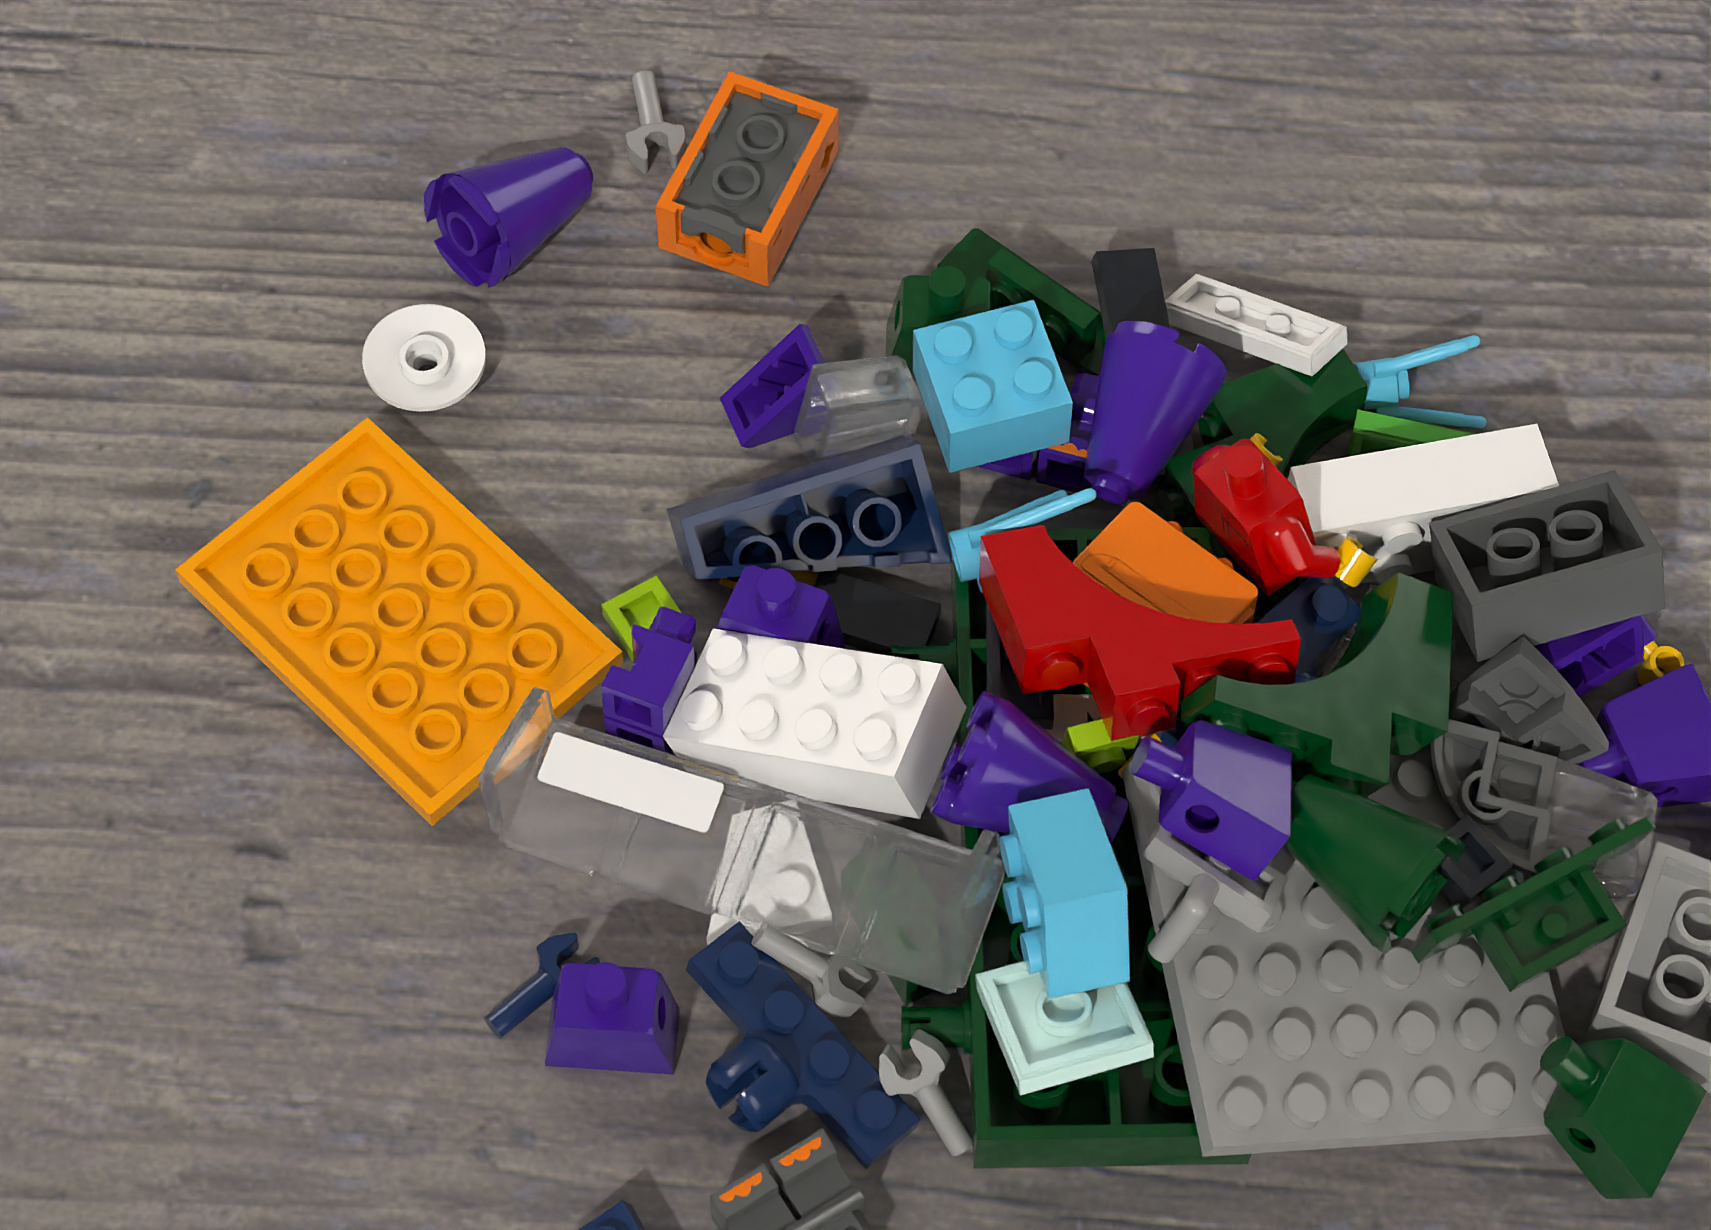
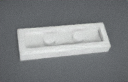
(1255, 324)

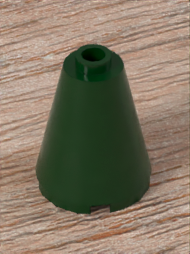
(1368, 857)

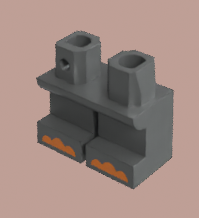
(800, 1193)

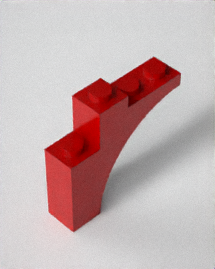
(1134, 659)

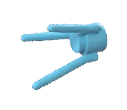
(1389, 382)
(966, 541)

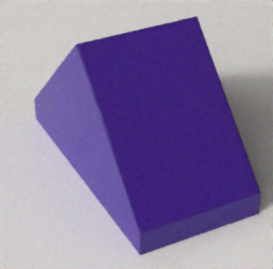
(770, 394)

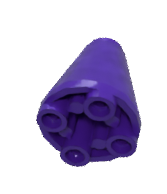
(1011, 763)

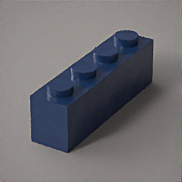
(820, 517)

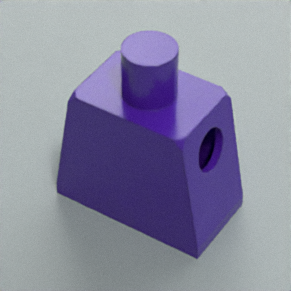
(781, 608)
(1660, 739)
(1221, 793)
(612, 1020)

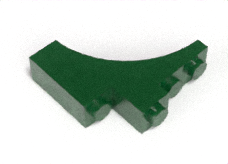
(1289, 411)
(1375, 702)

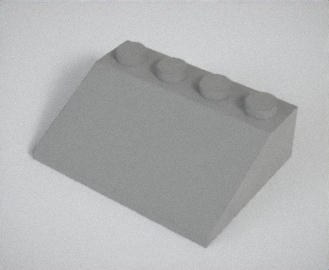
(1662, 967)

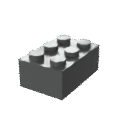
(1548, 564)

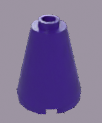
(505, 210)
(1145, 406)

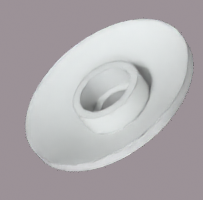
(418, 338)

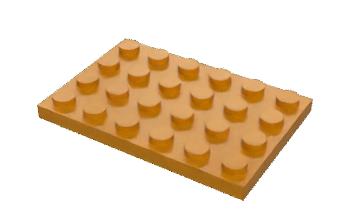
(396, 616)

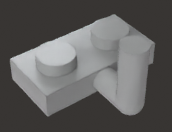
(1208, 884)

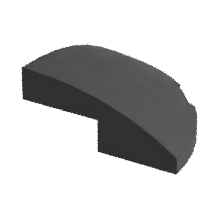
(1528, 705)
(1499, 788)

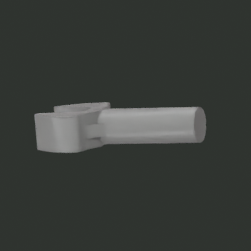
(653, 128)
(833, 978)
(926, 1087)

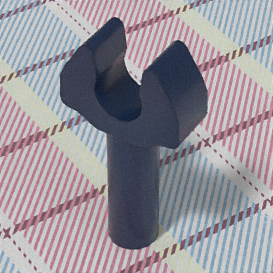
(539, 989)

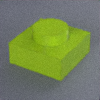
(636, 607)
(1095, 748)

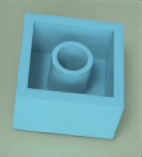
(992, 386)
(1066, 894)

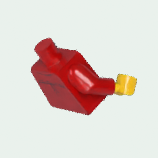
(1265, 520)

